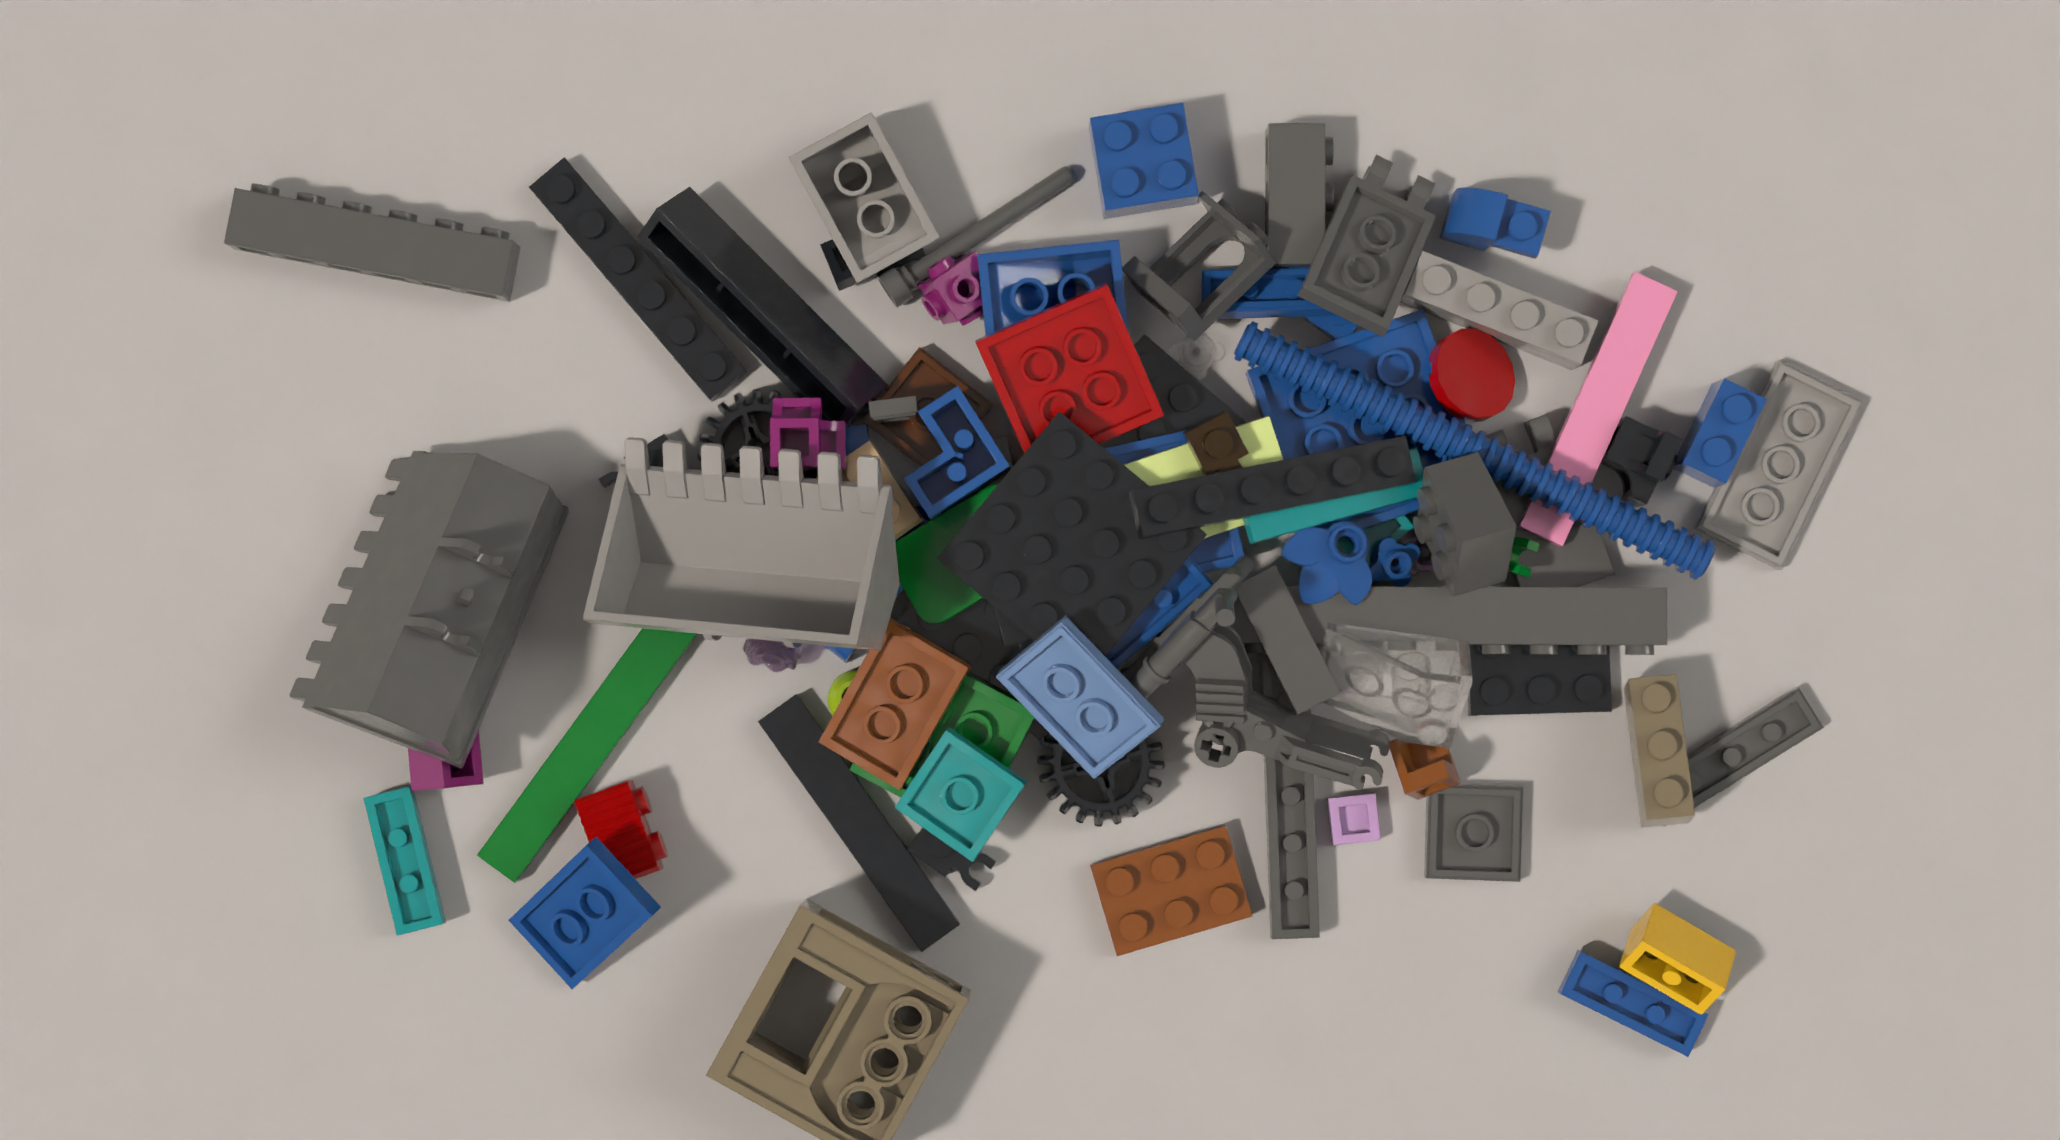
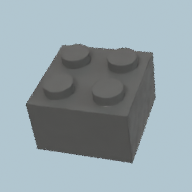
(1464, 524)

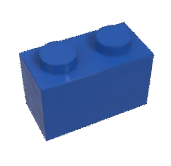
(1719, 432)

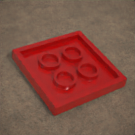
(1074, 363)

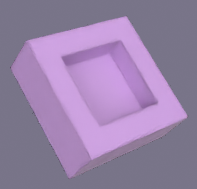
(1353, 819)

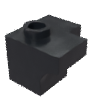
(1641, 458)

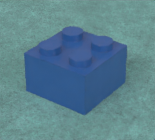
(1143, 160)

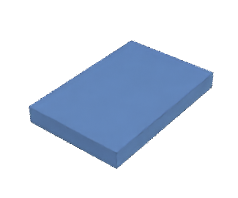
(1080, 697)

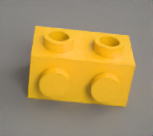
(1677, 959)

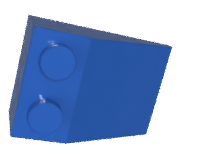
(1035, 279)

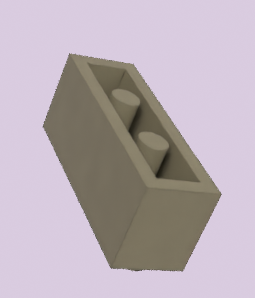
(1659, 751)

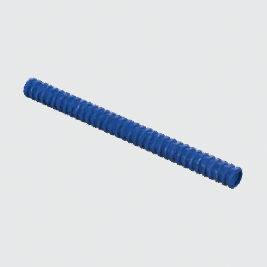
(1455, 441)

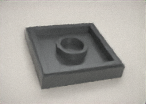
(1474, 833)

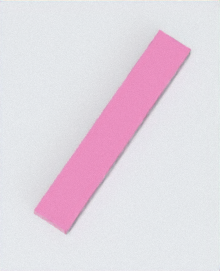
(1603, 396)

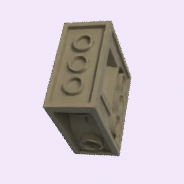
(878, 982)

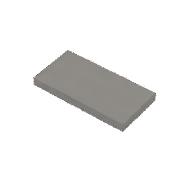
(1780, 466)

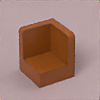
(1423, 768)

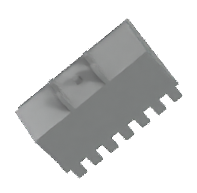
(747, 549)

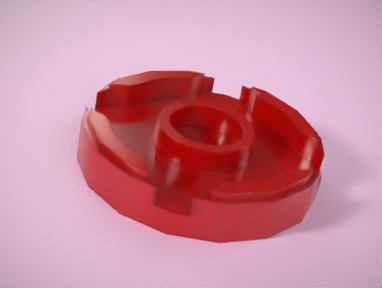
(1471, 375)

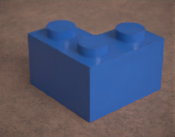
(968, 456)

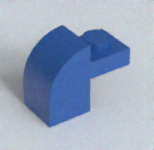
(1489, 218)

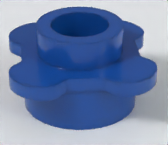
(1385, 552)

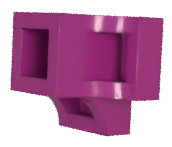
(799, 426)

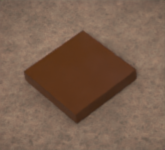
(927, 381)

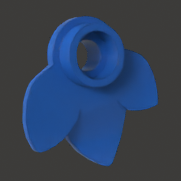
(1325, 567)

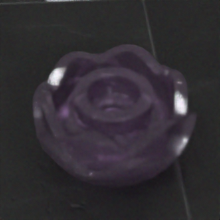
(772, 654)

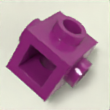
(953, 289)

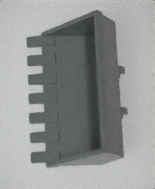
(434, 602)

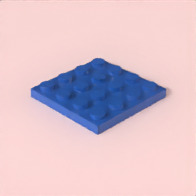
(1313, 426)

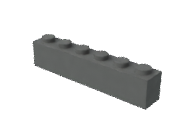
(372, 243)

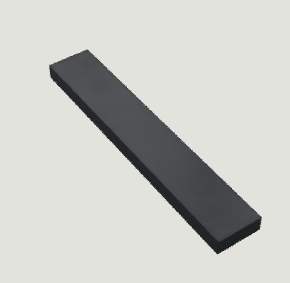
(859, 823)

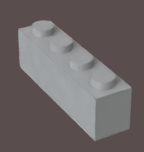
(1499, 310)

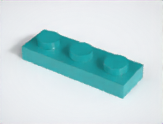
(404, 860)

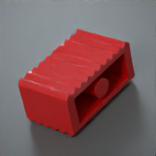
(621, 825)

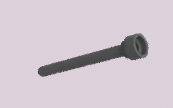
(903, 281)

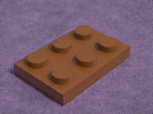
(895, 704)
(1171, 890)

